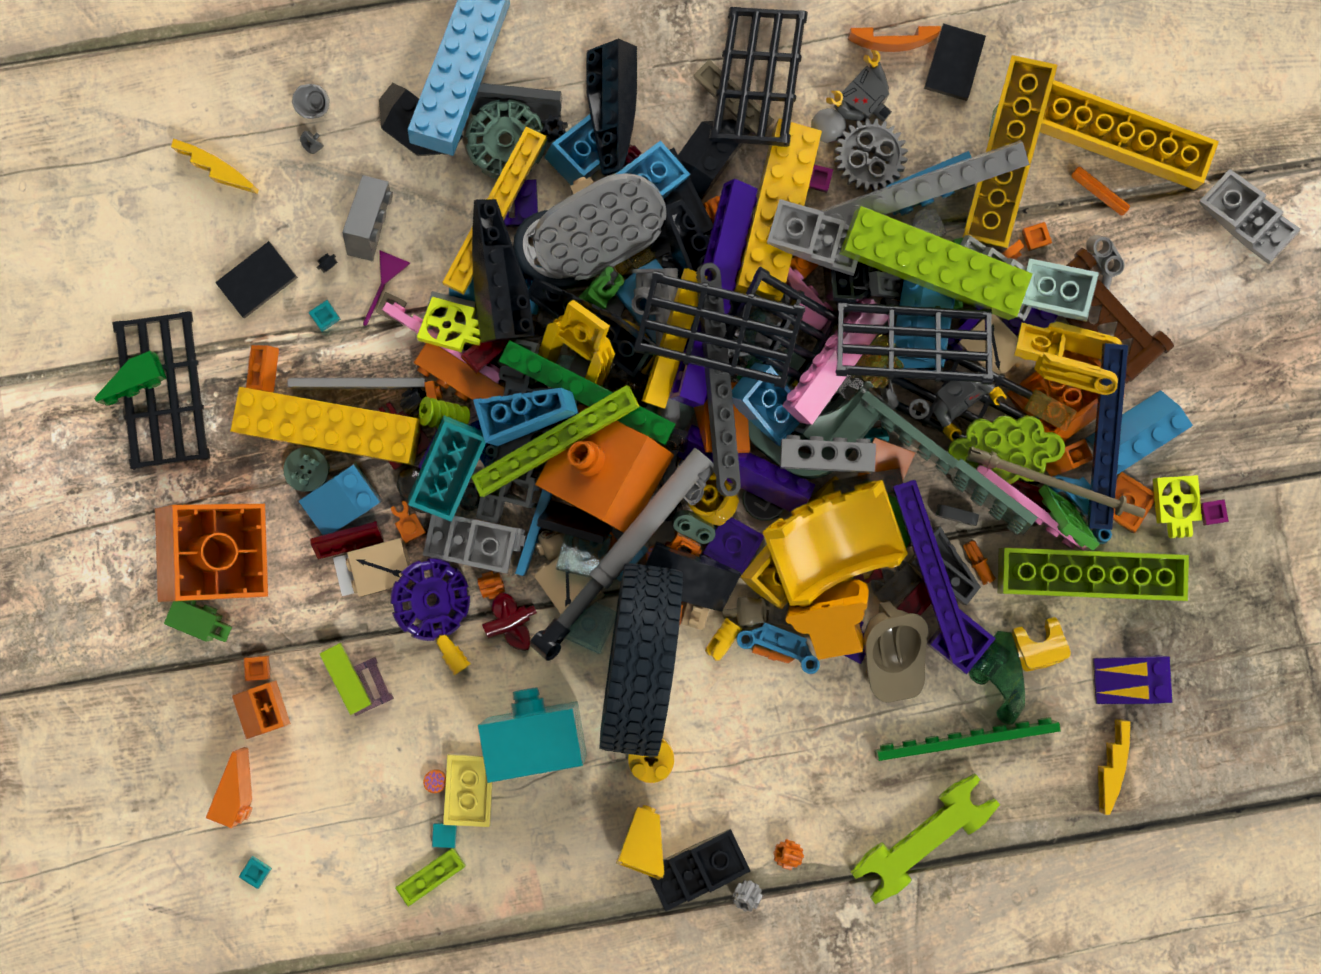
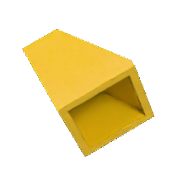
(643, 844)

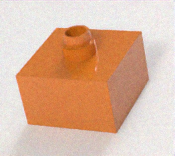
(607, 473)
(211, 552)

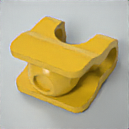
(1043, 654)

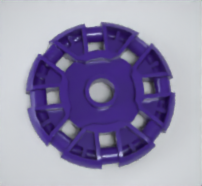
(418, 595)

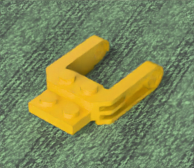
(583, 334)
(1047, 348)

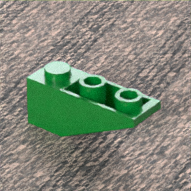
(133, 376)

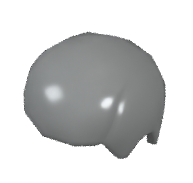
(310, 101)
(830, 123)

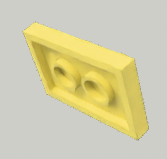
(467, 792)

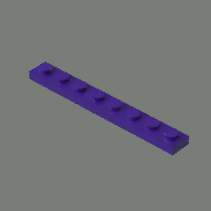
(933, 571)

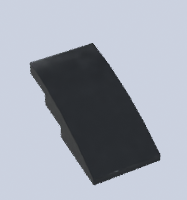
(704, 579)
(700, 870)

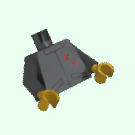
(864, 94)
(957, 398)

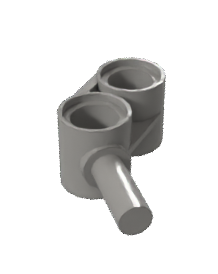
(1103, 256)

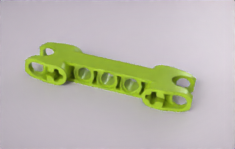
(955, 814)

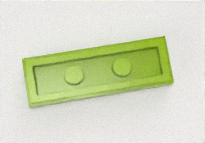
(345, 678)
(430, 876)

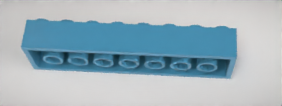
(456, 74)

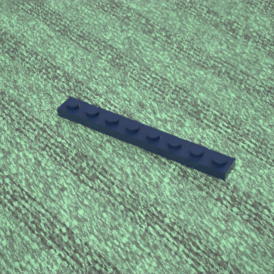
(1107, 436)

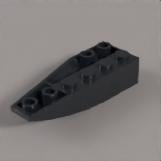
(612, 100)
(498, 279)

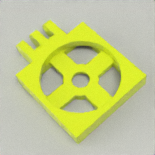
(466, 331)
(1177, 525)

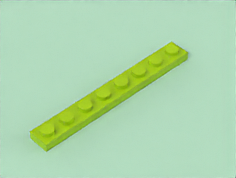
(555, 441)

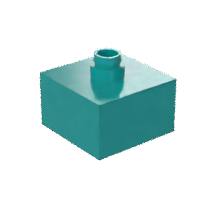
(532, 738)

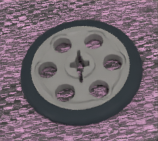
(527, 255)

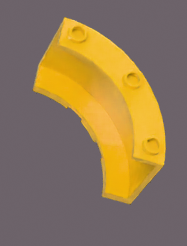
(834, 541)

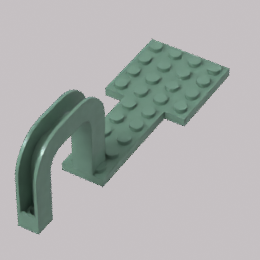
(863, 419)

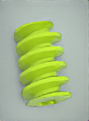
(432, 411)

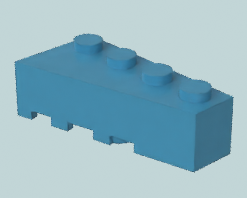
(520, 414)

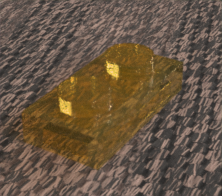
(1050, 410)

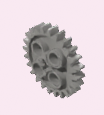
(878, 137)

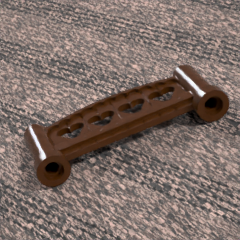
(1144, 347)

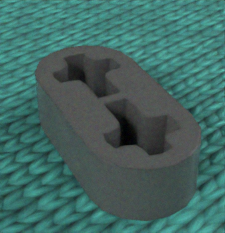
(957, 515)

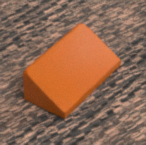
(262, 368)

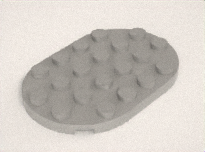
(599, 226)

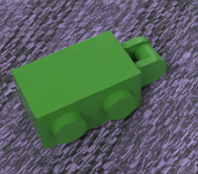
(197, 620)

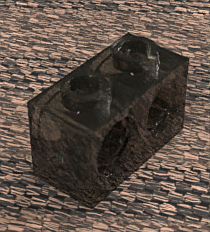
(636, 384)

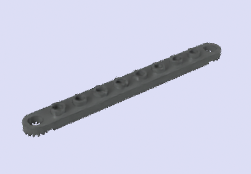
(719, 393)

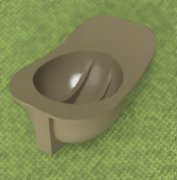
(895, 653)

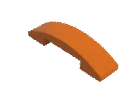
(865, 38)

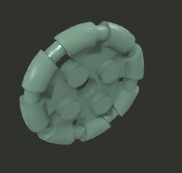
(493, 131)

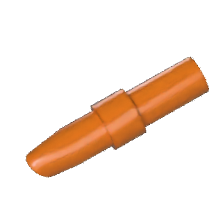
(771, 654)

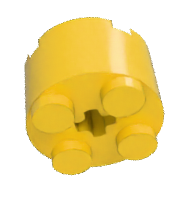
(714, 506)
(658, 769)

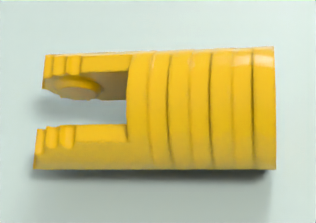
(723, 640)
(452, 655)

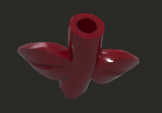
(510, 621)

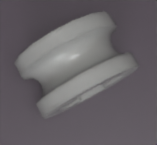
(913, 412)

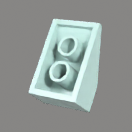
(1060, 289)

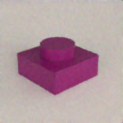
(820, 178)
(1214, 512)

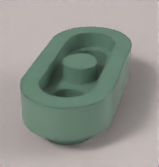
(695, 527)

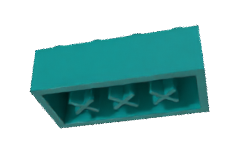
(447, 468)

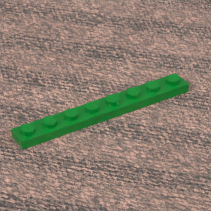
(582, 389)
(976, 737)

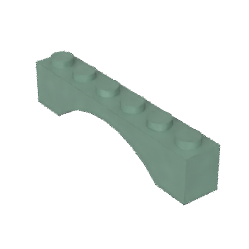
(832, 415)

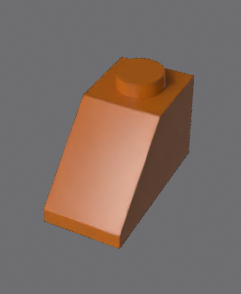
(1074, 456)

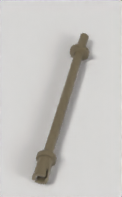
(991, 460)

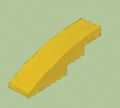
(219, 170)
(1111, 776)

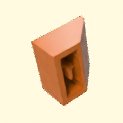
(261, 709)

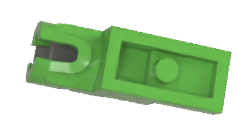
(603, 288)

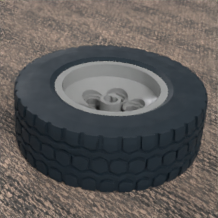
(641, 660)

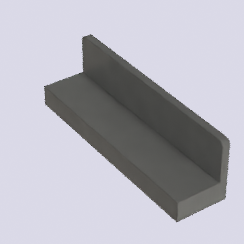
(539, 100)

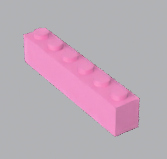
(820, 380)

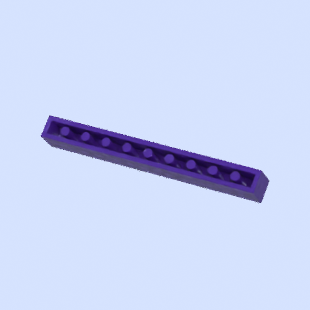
(724, 251)

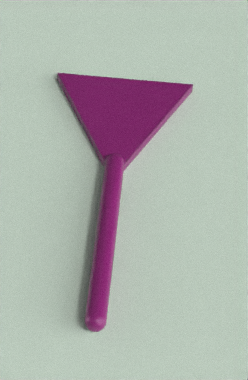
(389, 267)

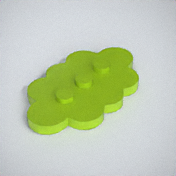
(1014, 441)

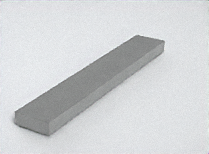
(355, 383)

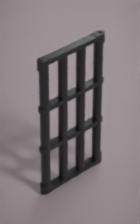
(767, 95)
(798, 297)
(699, 312)
(937, 333)
(999, 380)
(174, 411)

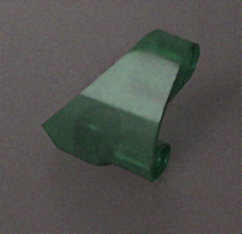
(1004, 669)

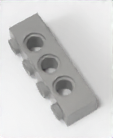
(863, 464)

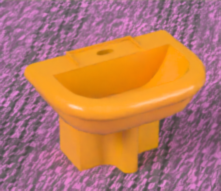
(833, 619)

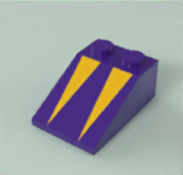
(1132, 680)

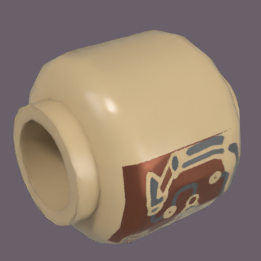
(549, 544)

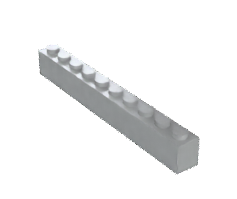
(935, 182)

